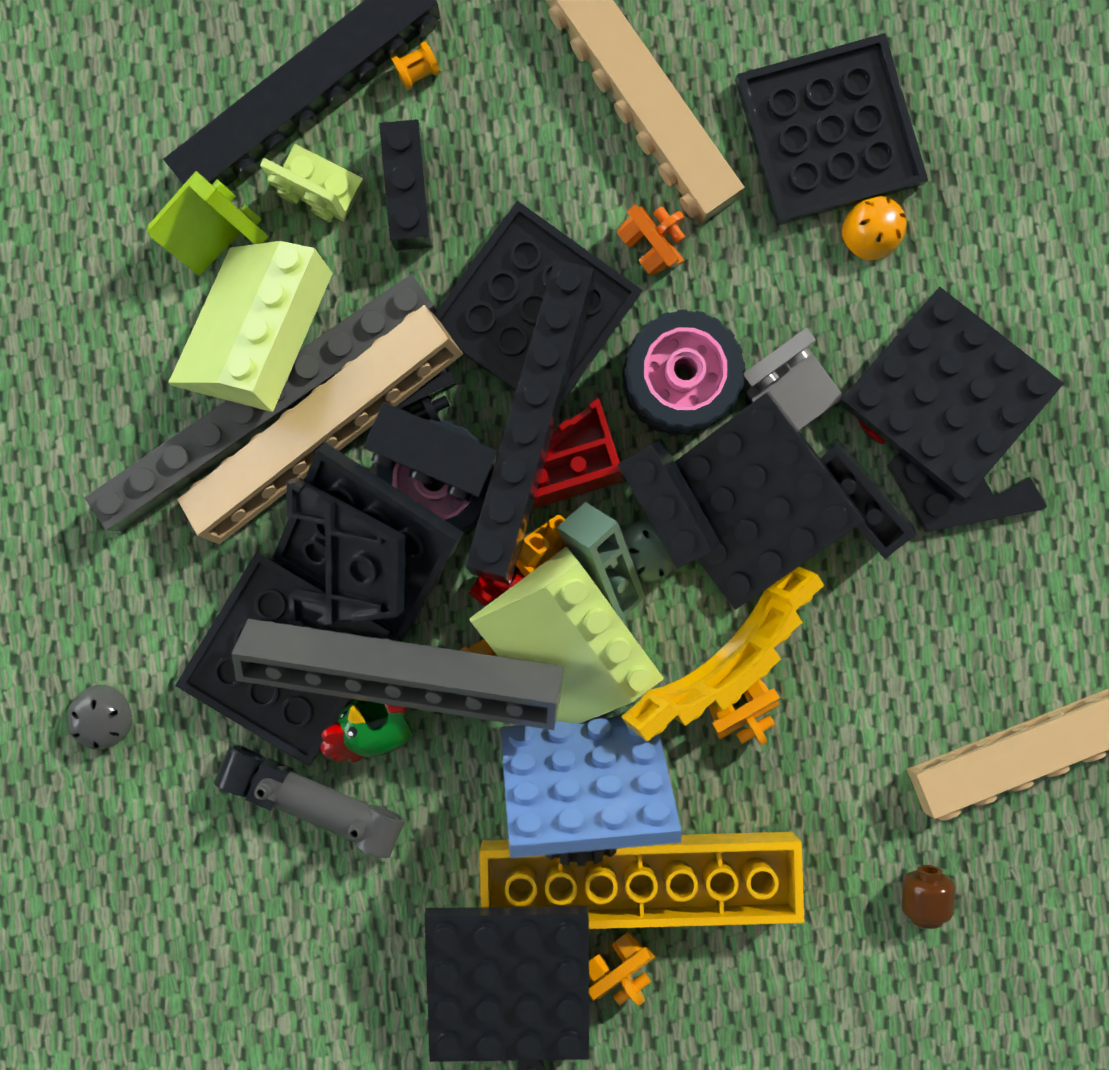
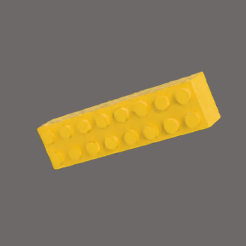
(663, 885)

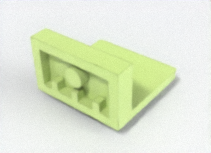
(316, 182)

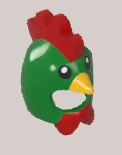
(366, 731)

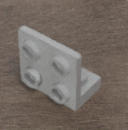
(793, 380)

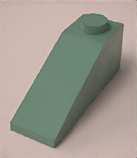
(604, 556)

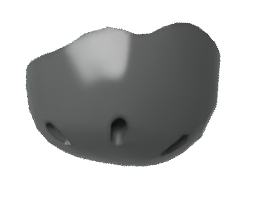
(95, 723)

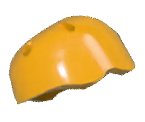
(882, 219)

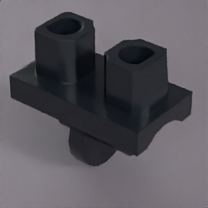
(437, 384)

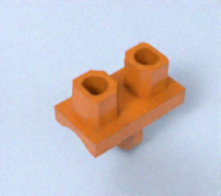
(642, 225)

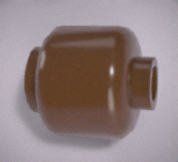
(928, 897)

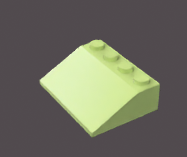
(253, 323)
(567, 622)

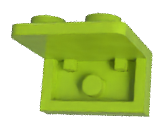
(203, 223)

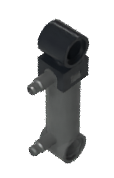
(277, 786)

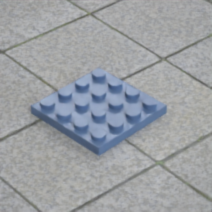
(586, 788)

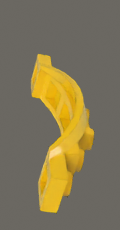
(735, 666)

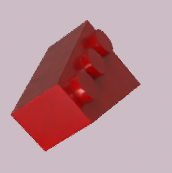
(579, 458)

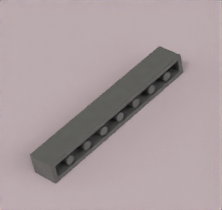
(399, 673)

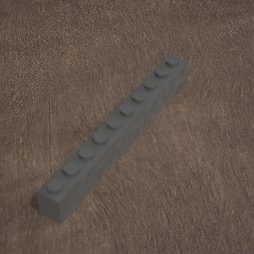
(233, 425)

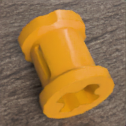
(416, 65)

